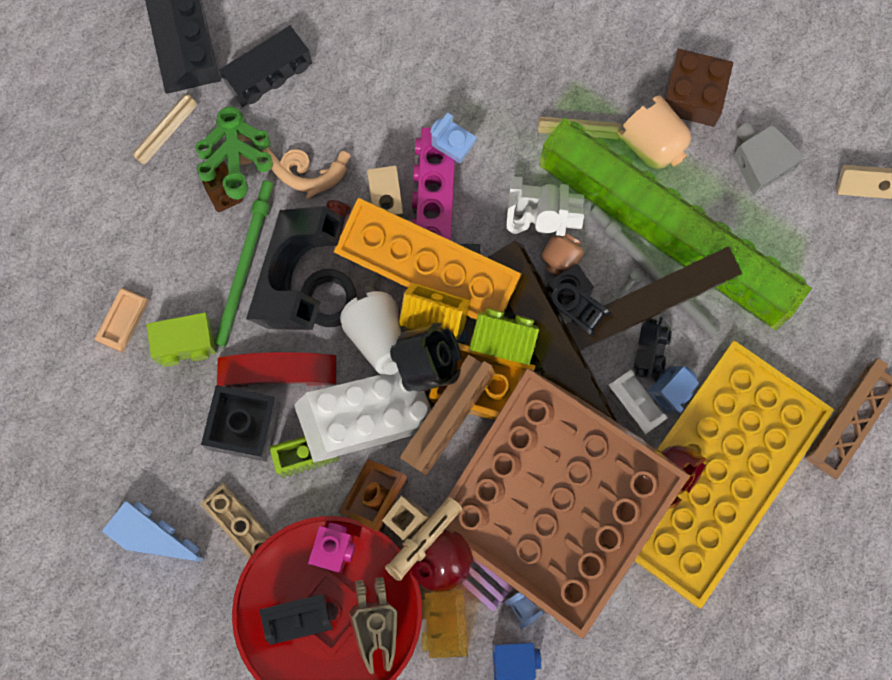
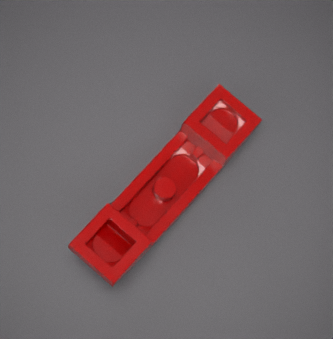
(276, 368)

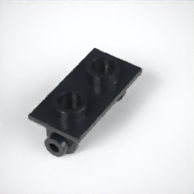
(653, 359)

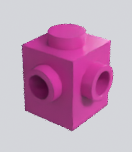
(332, 548)

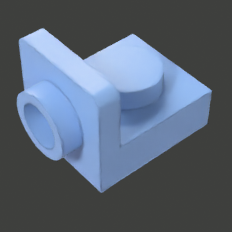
(452, 138)

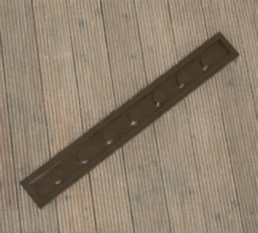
(658, 297)

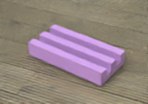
(499, 597)

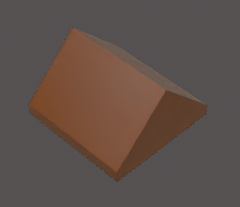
(374, 494)

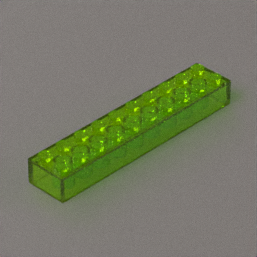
(669, 221)

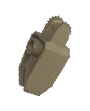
(374, 625)

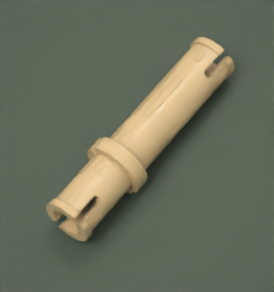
(415, 548)

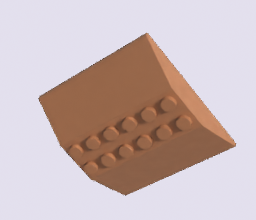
(562, 500)

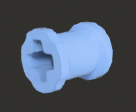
(523, 609)

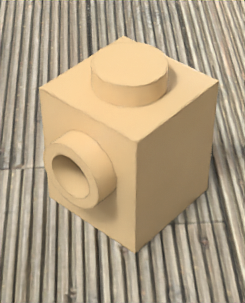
(406, 518)

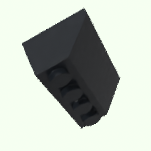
(182, 44)

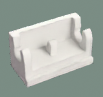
(635, 404)

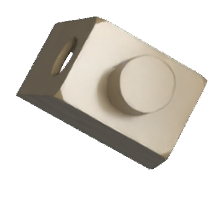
(385, 188)

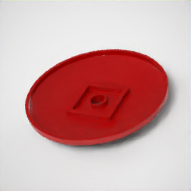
(281, 574)

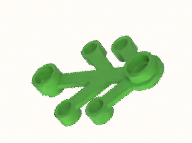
(230, 123)

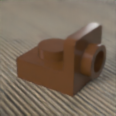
(216, 190)

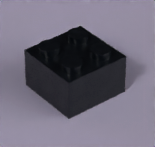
(241, 423)

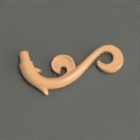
(328, 179)

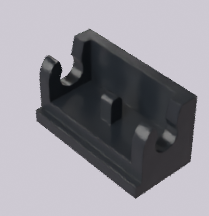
(296, 619)

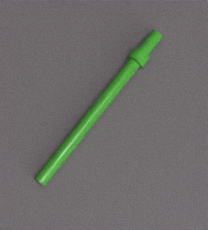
(260, 211)

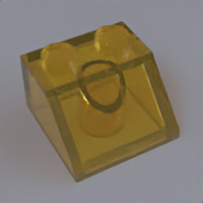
(445, 624)

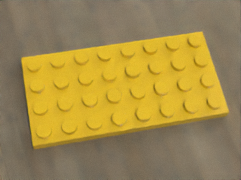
(754, 435)

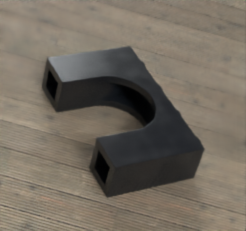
(293, 235)

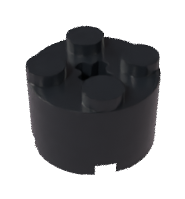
(426, 357)

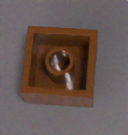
(698, 86)

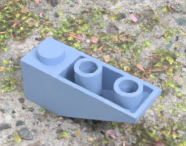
(140, 533)

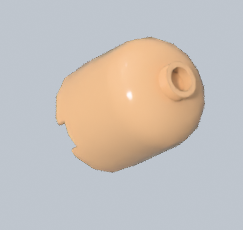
(657, 135)

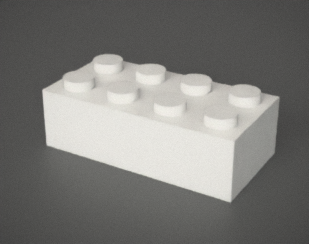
(359, 415)

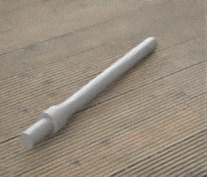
(613, 230)

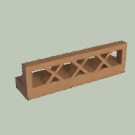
(860, 392)
(447, 415)

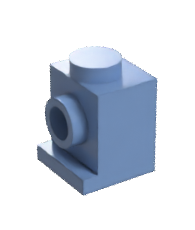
(674, 388)

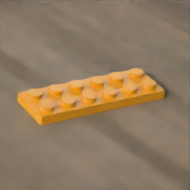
(425, 258)

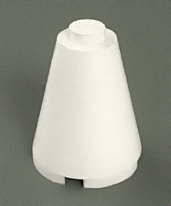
(373, 328)

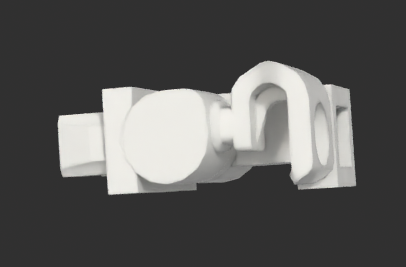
(545, 206)

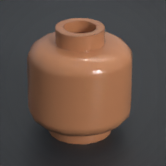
(561, 253)

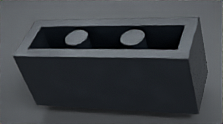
(266, 66)

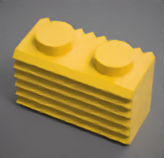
(429, 306)

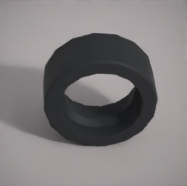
(329, 275)

